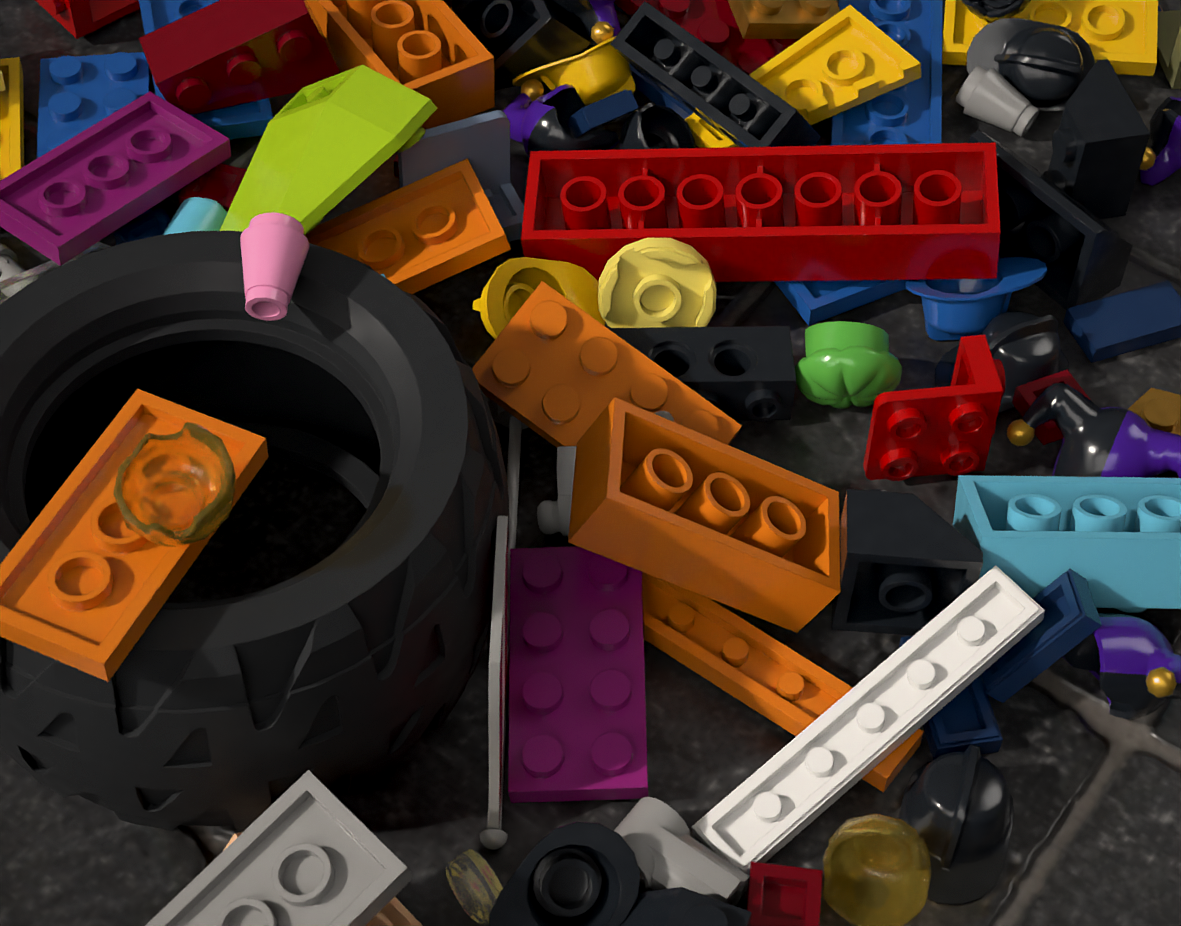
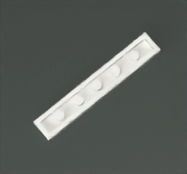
(869, 722)

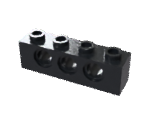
(709, 83)
(736, 369)

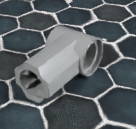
(673, 858)

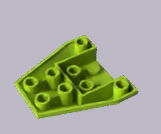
(327, 146)

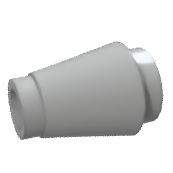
(995, 101)

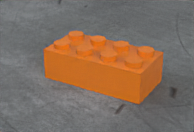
(416, 46)
(705, 516)

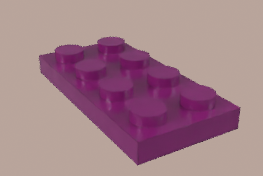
(107, 176)
(576, 678)

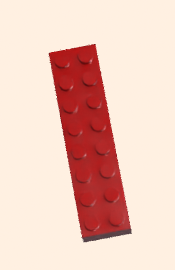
(775, 209)

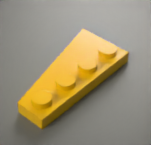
(828, 72)

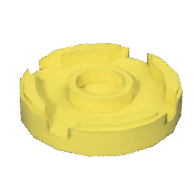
(657, 286)

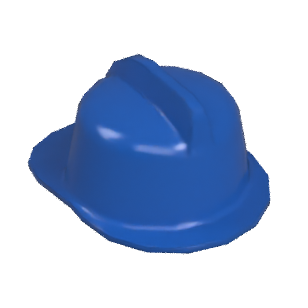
(968, 305)

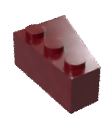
(238, 54)

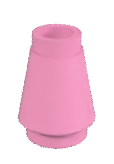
(271, 262)

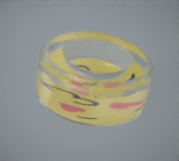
(474, 884)

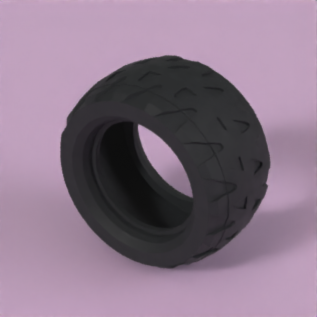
(303, 676)

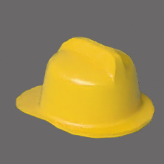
(593, 73)
(517, 280)

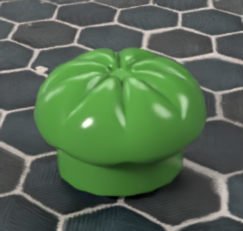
(846, 364)

